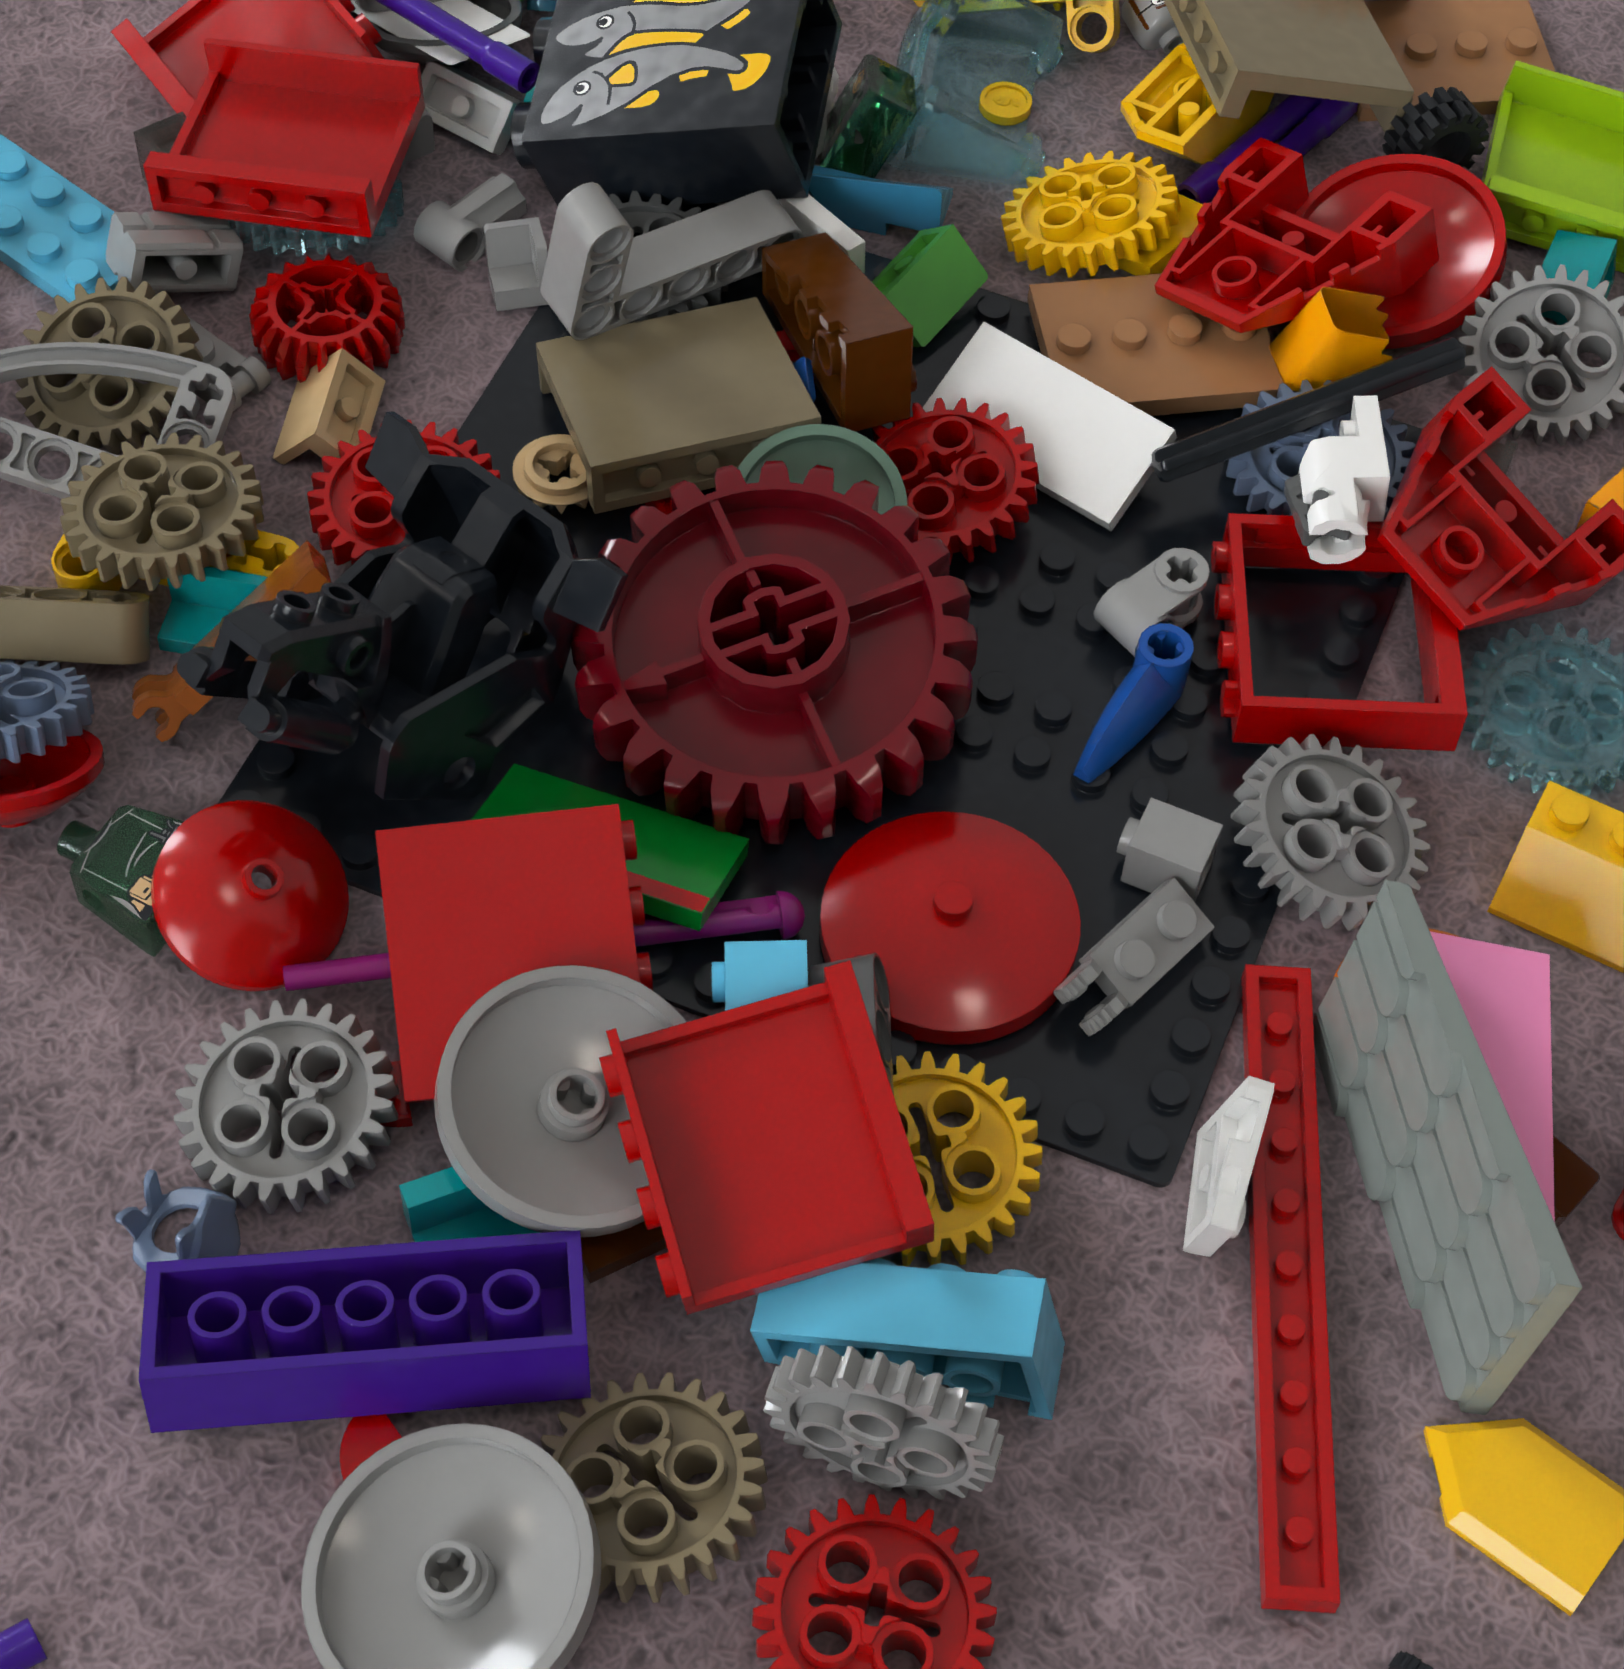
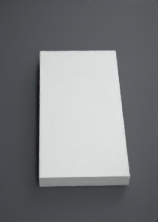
(1085, 440)

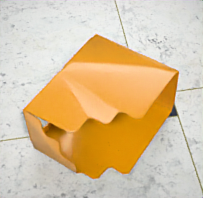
(1331, 338)

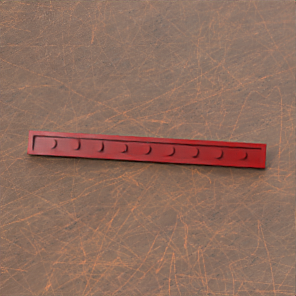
(1289, 1302)

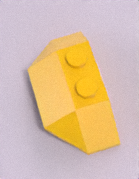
(1177, 114)

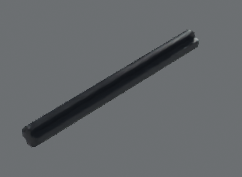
(1306, 410)

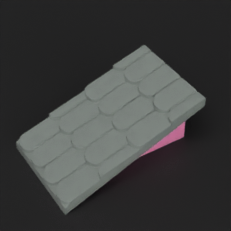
(1448, 1104)

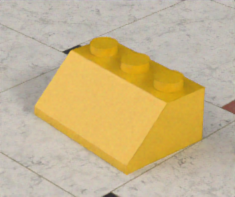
(1569, 876)

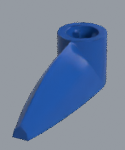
(1140, 699)

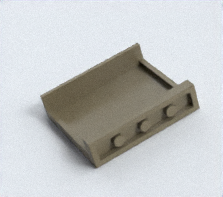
(1291, 49)
(672, 398)

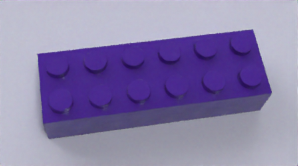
(364, 1331)

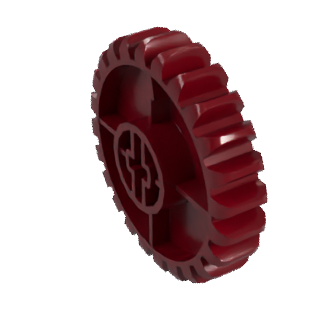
(777, 652)

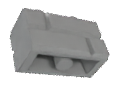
(174, 251)

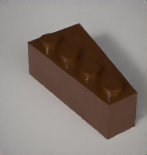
(845, 328)

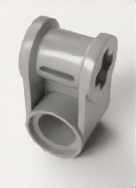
(1156, 594)

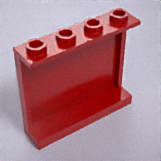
(175, 50)
(290, 139)
(495, 902)
(768, 1143)

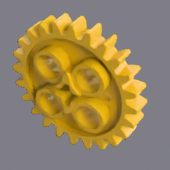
(1091, 213)
(989, 1143)

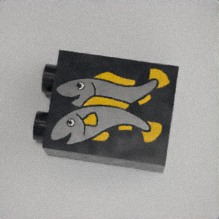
(679, 97)

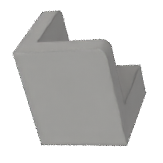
(516, 262)

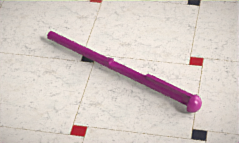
(729, 917)

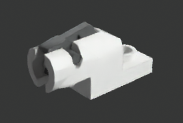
(1341, 486)

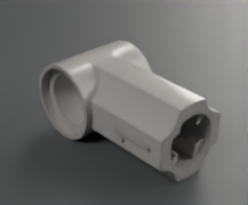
(457, 230)

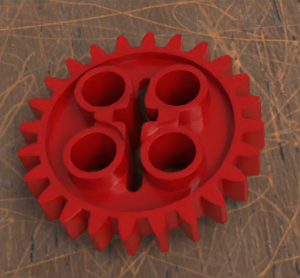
(963, 473)
(354, 508)
(890, 1554)

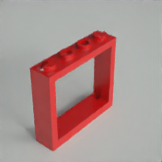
(1275, 543)

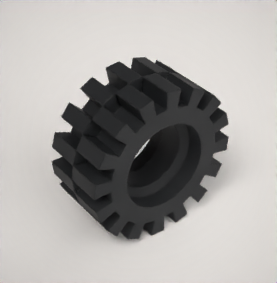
(1439, 127)

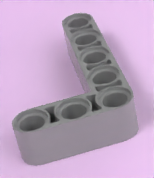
(607, 278)

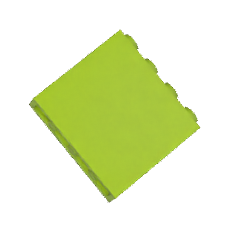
(1557, 158)

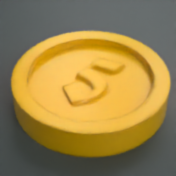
(1005, 103)

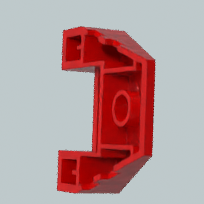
(1262, 264)
(1476, 535)

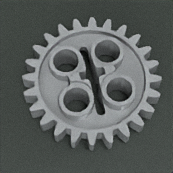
(1591, 327)
(1327, 829)
(344, 1106)
(884, 1422)

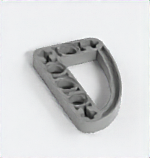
(111, 360)

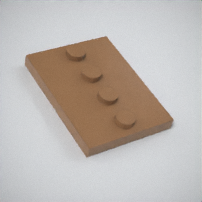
(1459, 45)
(1150, 346)

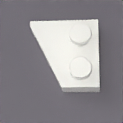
(1224, 1165)

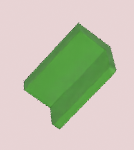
(931, 280)

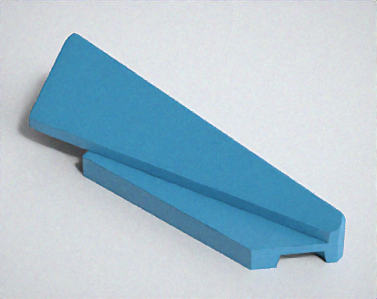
(876, 203)

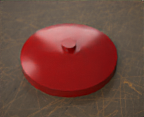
(1467, 233)
(964, 921)

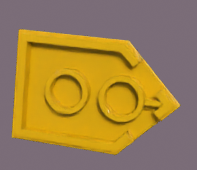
(1528, 1504)

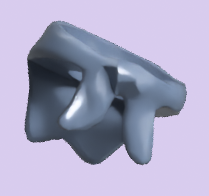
(211, 1233)

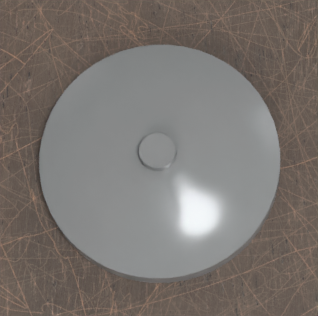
(530, 1104)
(452, 1557)

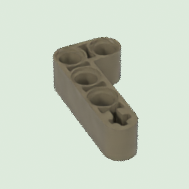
(74, 625)

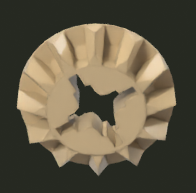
(546, 457)

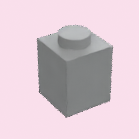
(1168, 845)

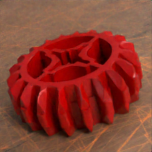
(325, 304)

